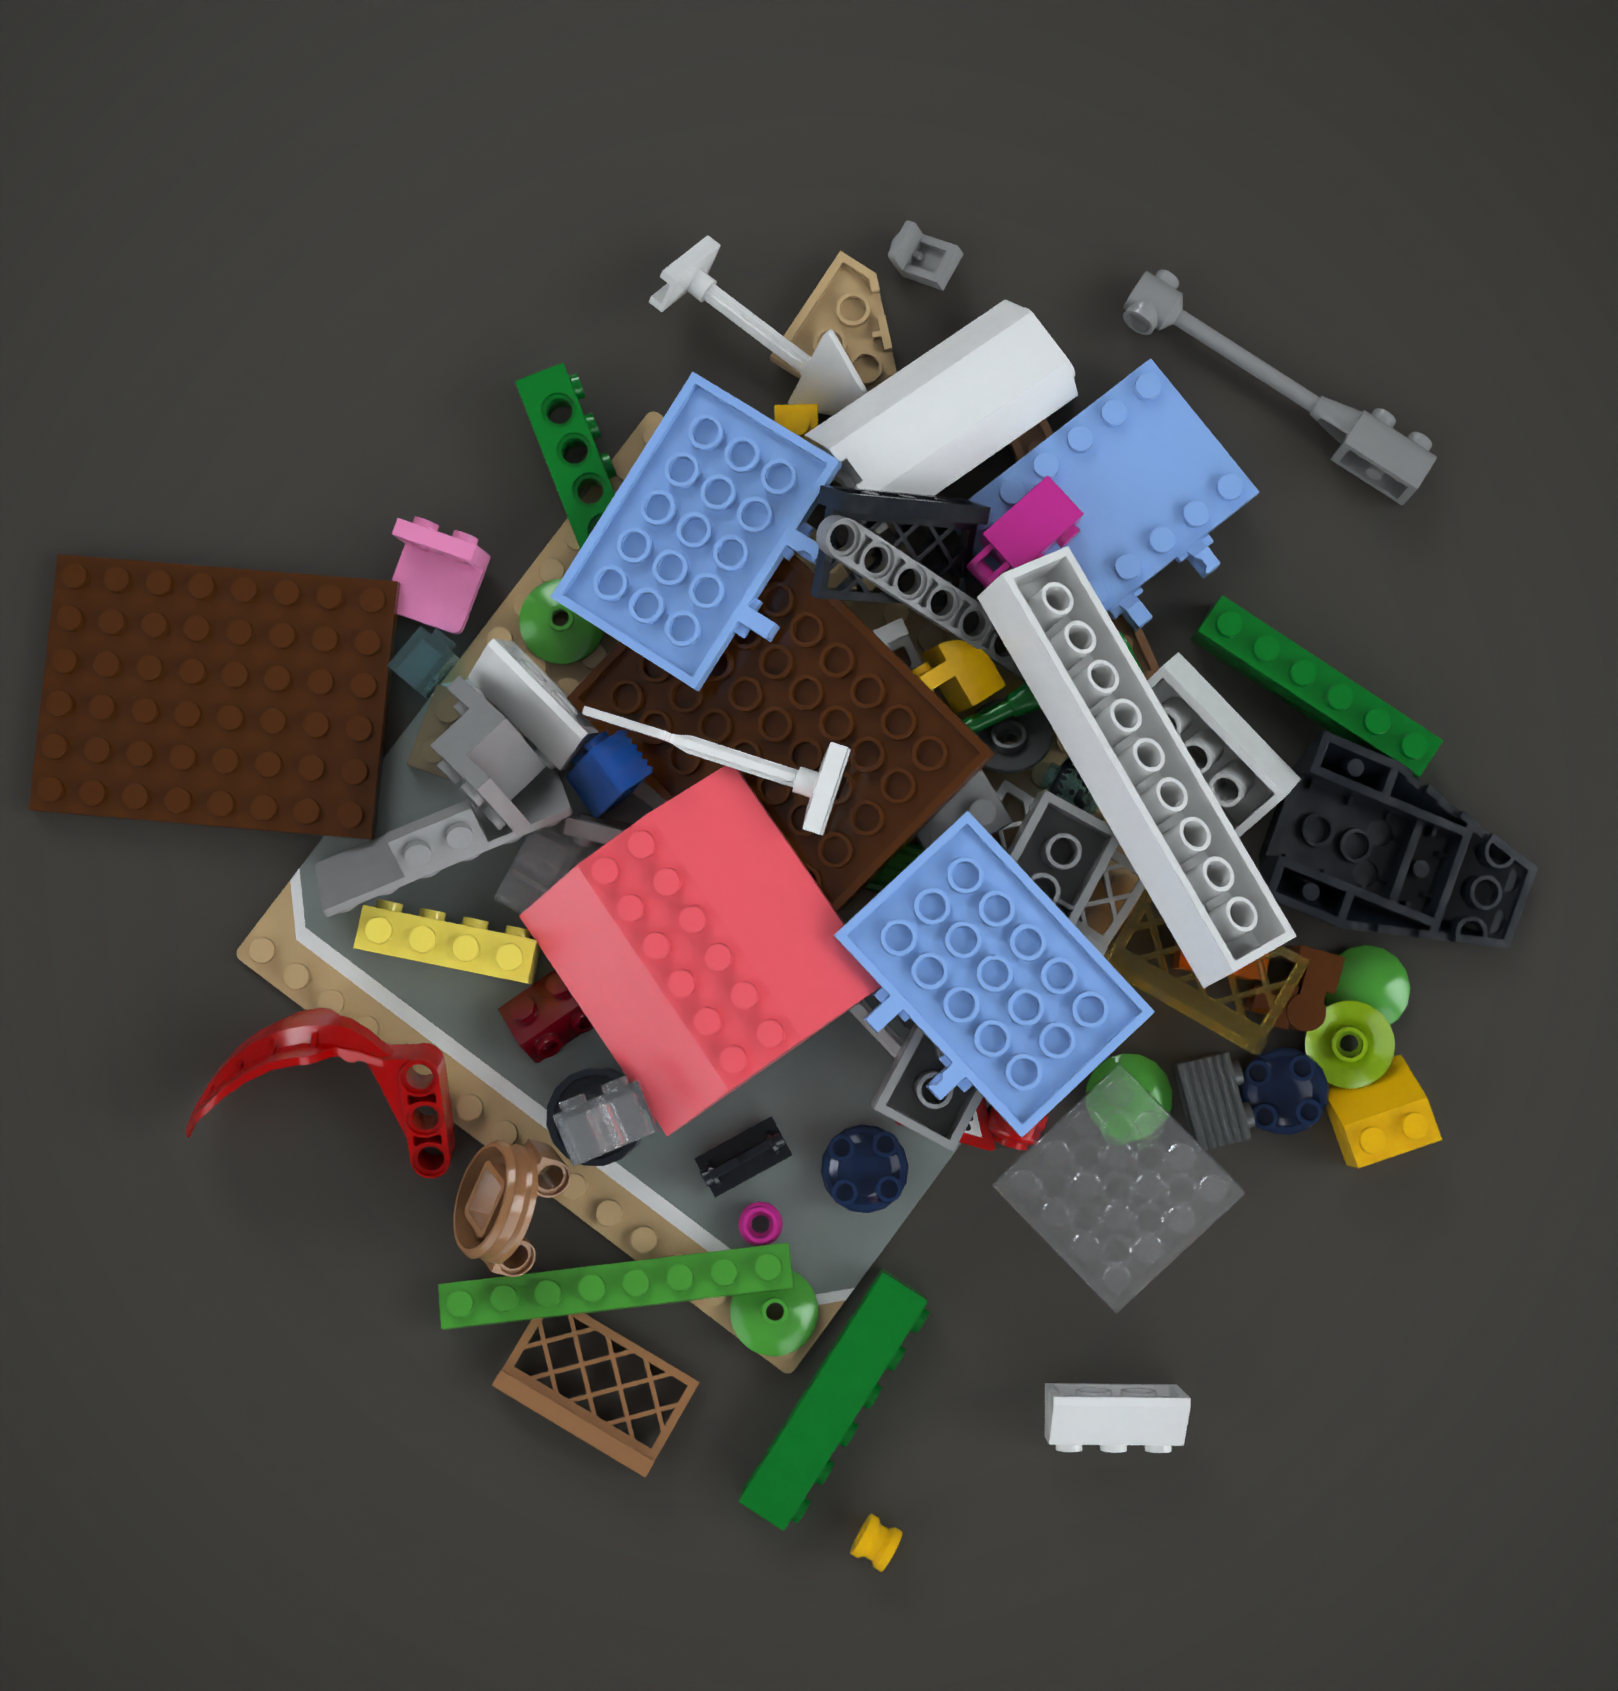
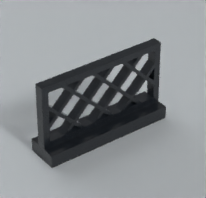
(897, 509)

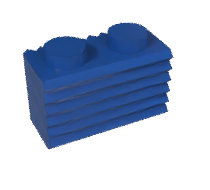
(608, 771)

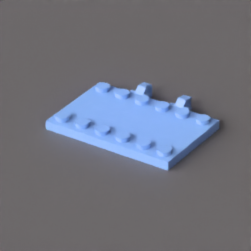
(1142, 478)
(698, 532)
(991, 976)

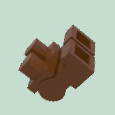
(1306, 1004)

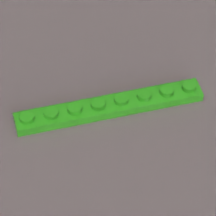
(616, 1286)

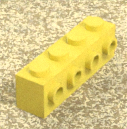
(448, 944)

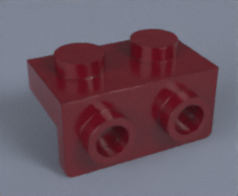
(544, 1017)

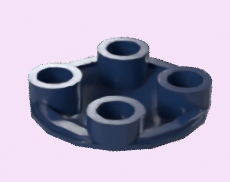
(1285, 1091)
(864, 1168)

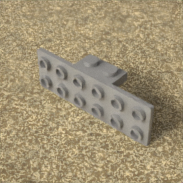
(432, 845)

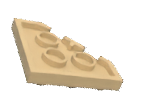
(851, 307)

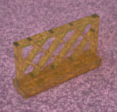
(1196, 1002)

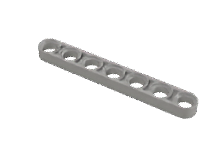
(924, 587)

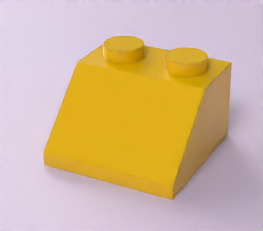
(1382, 1117)

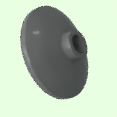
(1031, 739)

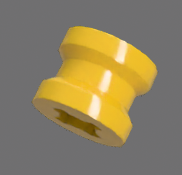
(876, 1542)

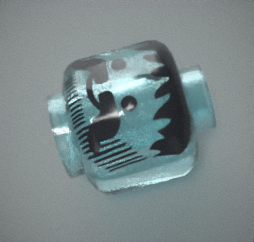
(1067, 784)

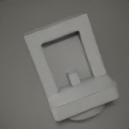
(923, 257)

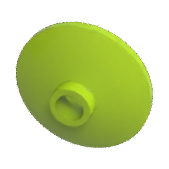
(1373, 1049)

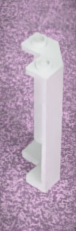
(950, 406)

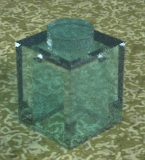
(425, 660)

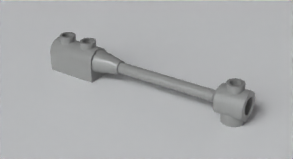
(1367, 441)

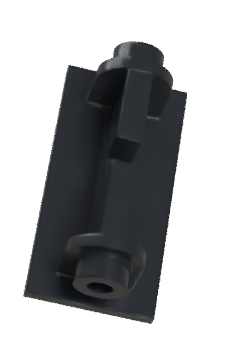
(743, 1157)

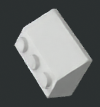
(532, 703)
(1116, 1416)

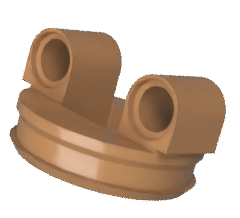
(500, 1199)

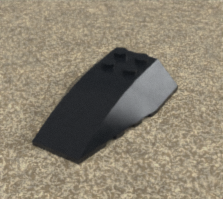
(1388, 853)

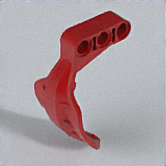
(323, 1034)

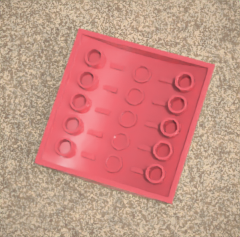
(698, 947)

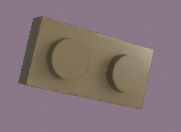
(437, 720)

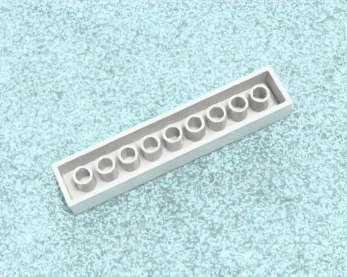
(1135, 766)

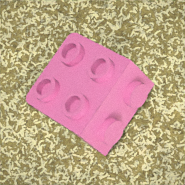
(438, 574)

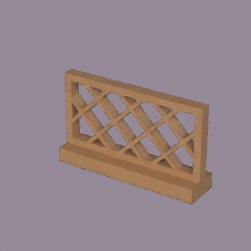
(580, 1421)

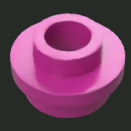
(750, 1234)

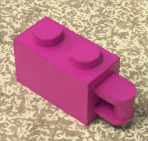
(1027, 531)

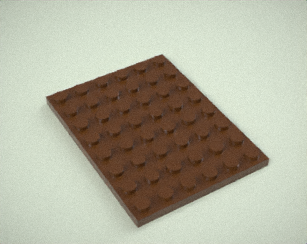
(215, 696)
(785, 703)

